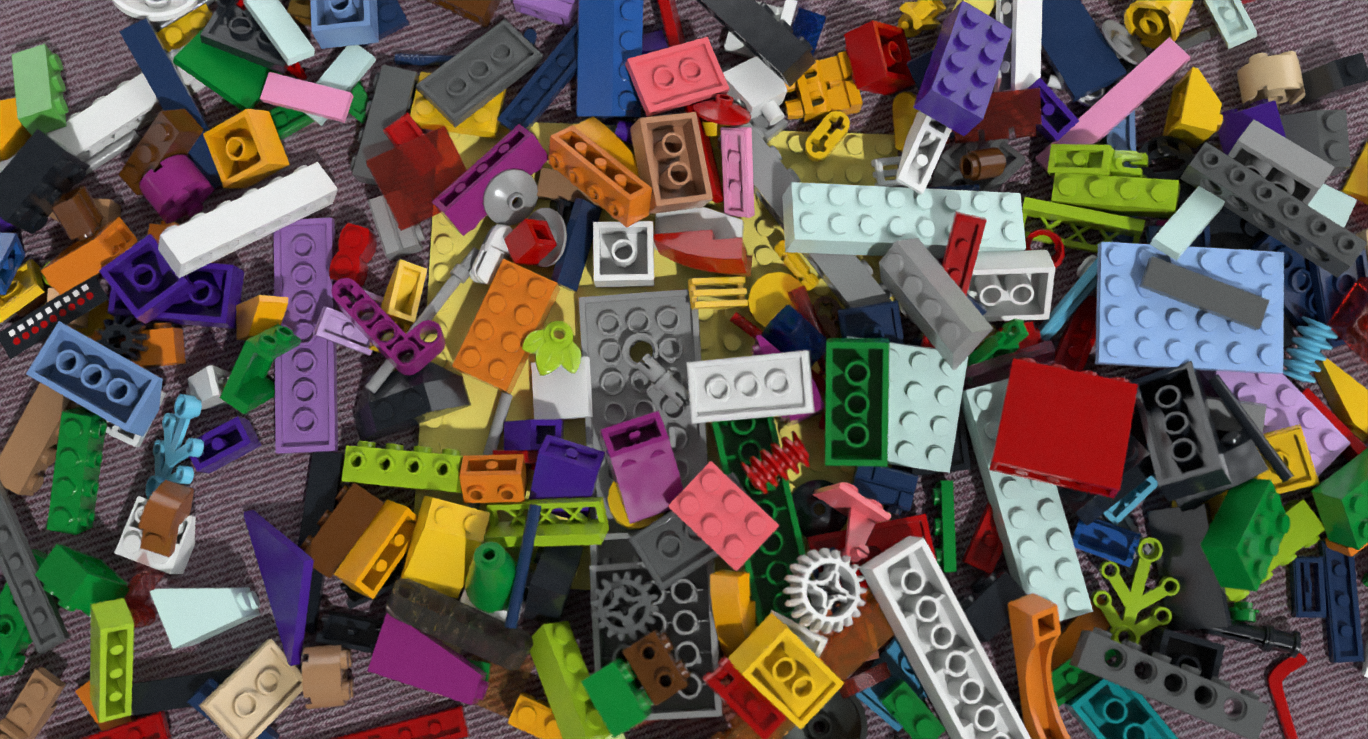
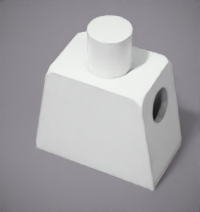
(757, 89)

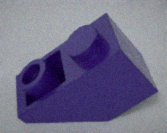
(530, 434)

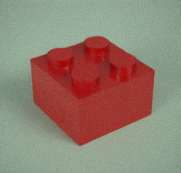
(879, 58)

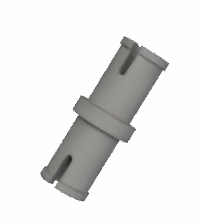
(663, 380)

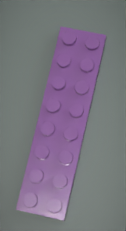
(308, 373)

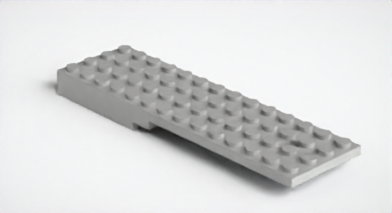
(621, 393)

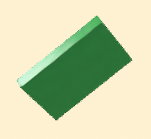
(224, 73)

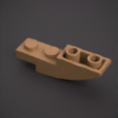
(32, 706)

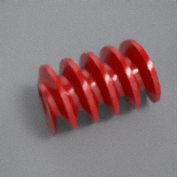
(777, 463)

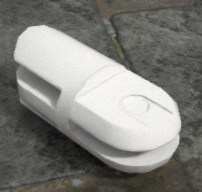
(491, 255)

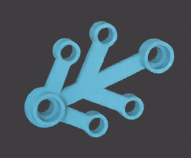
(170, 448)

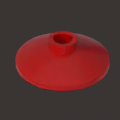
(722, 111)

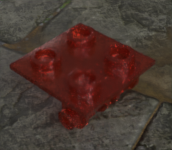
(138, 593)

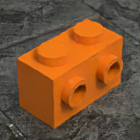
(493, 478)

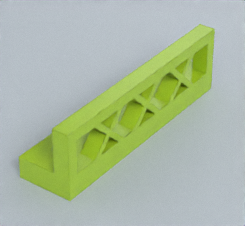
(1080, 217)
(553, 530)

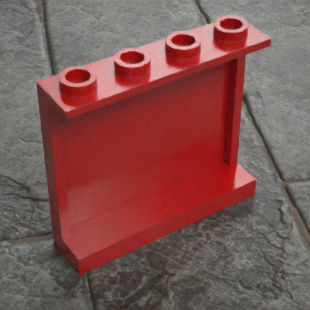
(1064, 427)

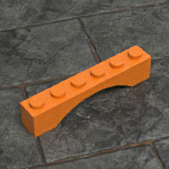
(1034, 635)

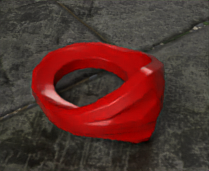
(1058, 257)

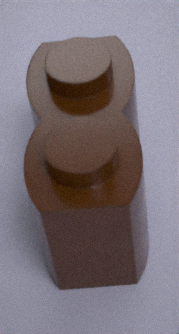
(78, 213)

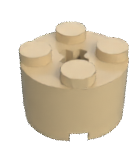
(1271, 79)

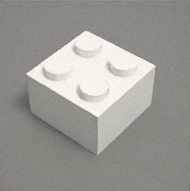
(623, 254)

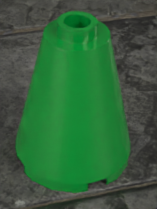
(490, 578)

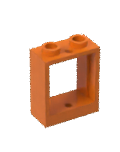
(88, 256)

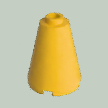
(1156, 20)

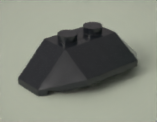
(408, 401)

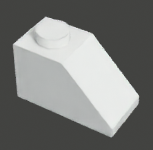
(208, 386)

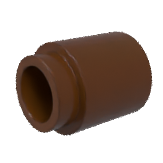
(982, 164)

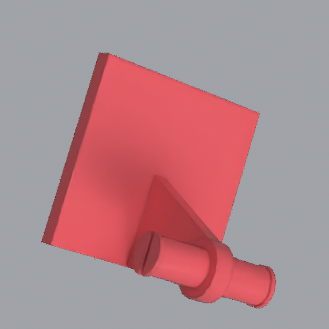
(861, 515)

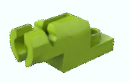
(1095, 160)

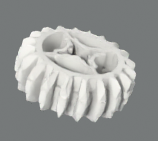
(815, 613)

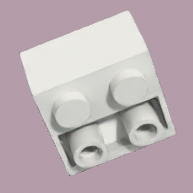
(131, 540)

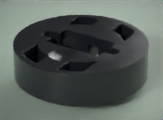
(1162, 150)

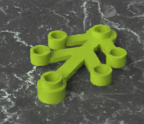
(1135, 599)

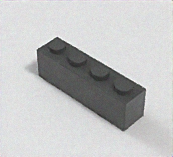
(391, 100)

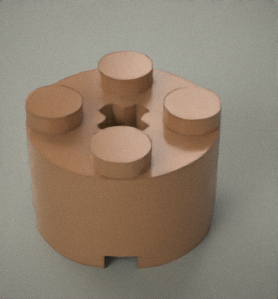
(327, 676)

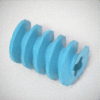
(1308, 350)

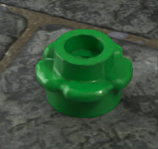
(1243, 612)

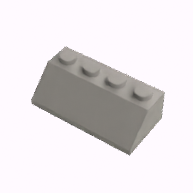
(933, 300)

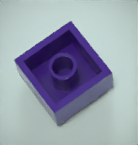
(145, 280)

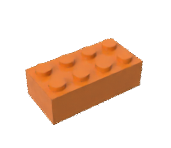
(510, 311)

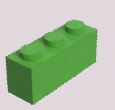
(39, 89)

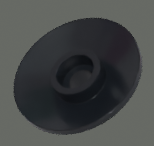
(809, 522)

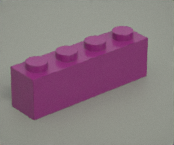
(463, 199)

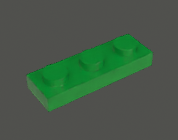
(945, 525)

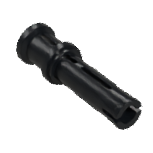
(1265, 637)

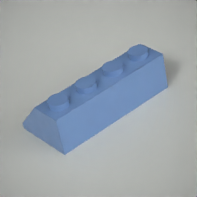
(98, 379)

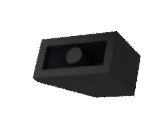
(1335, 78)

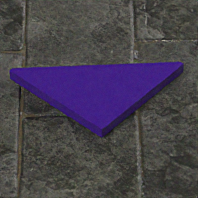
(287, 581)

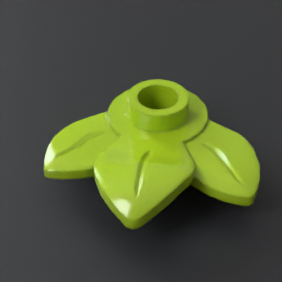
(552, 351)

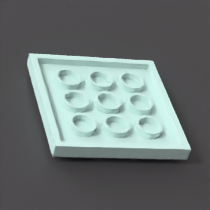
(922, 407)

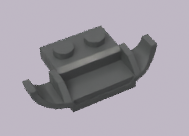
(948, 169)

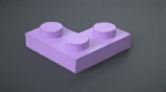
(339, 329)

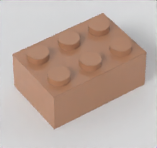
(672, 161)

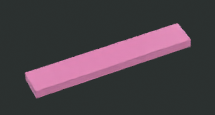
(1123, 98)

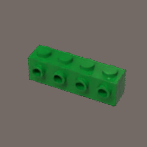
(76, 471)
(13, 631)

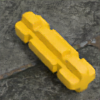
(797, 266)

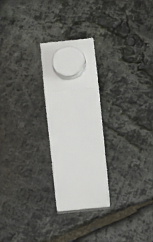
(921, 152)

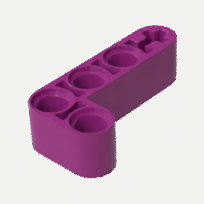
(381, 324)

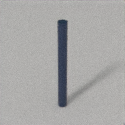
(522, 566)

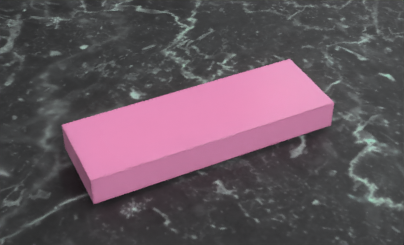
(306, 97)
(737, 171)

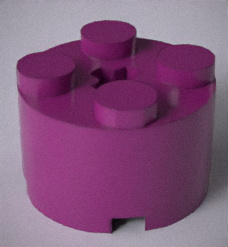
(176, 188)

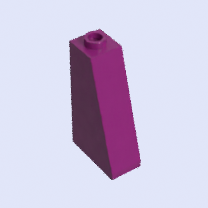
(426, 663)

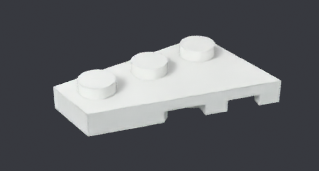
(699, 219)

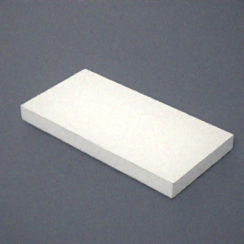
(750, 387)

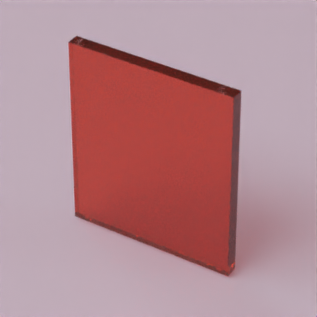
(417, 175)

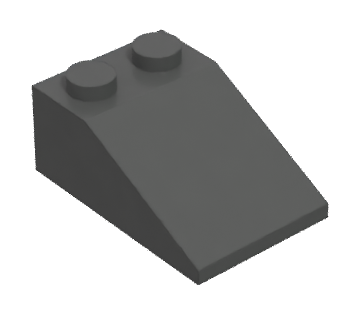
(1321, 134)

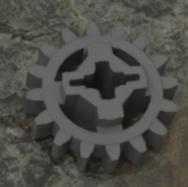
(628, 621)

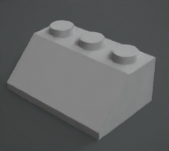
(1281, 161)

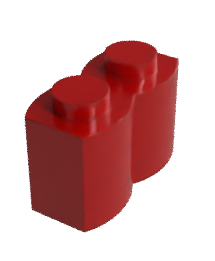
(355, 251)

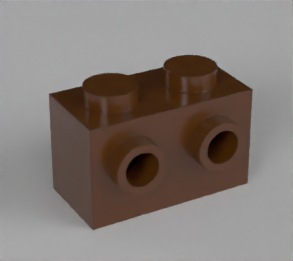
(657, 666)

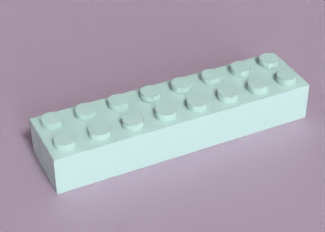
(874, 217)
(1026, 514)

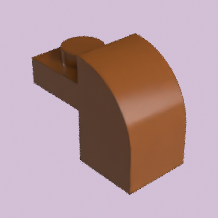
(163, 515)

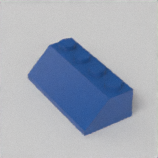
(606, 38)

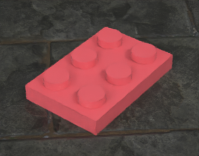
(677, 76)
(723, 516)

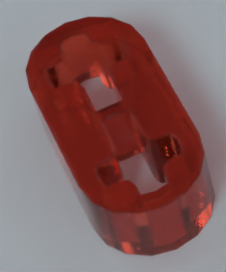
(865, 680)

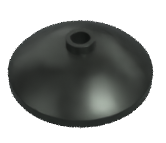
(840, 720)

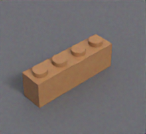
(33, 442)

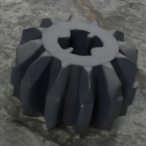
(117, 329)

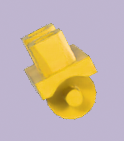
(920, 16)

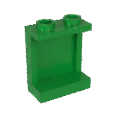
(248, 381)

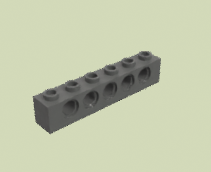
(1274, 210)
(1244, 720)

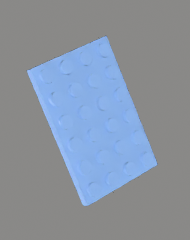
(1160, 332)

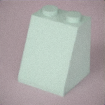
(201, 613)

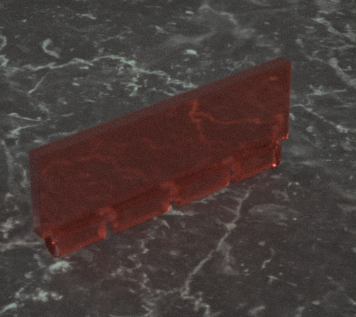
(1005, 110)

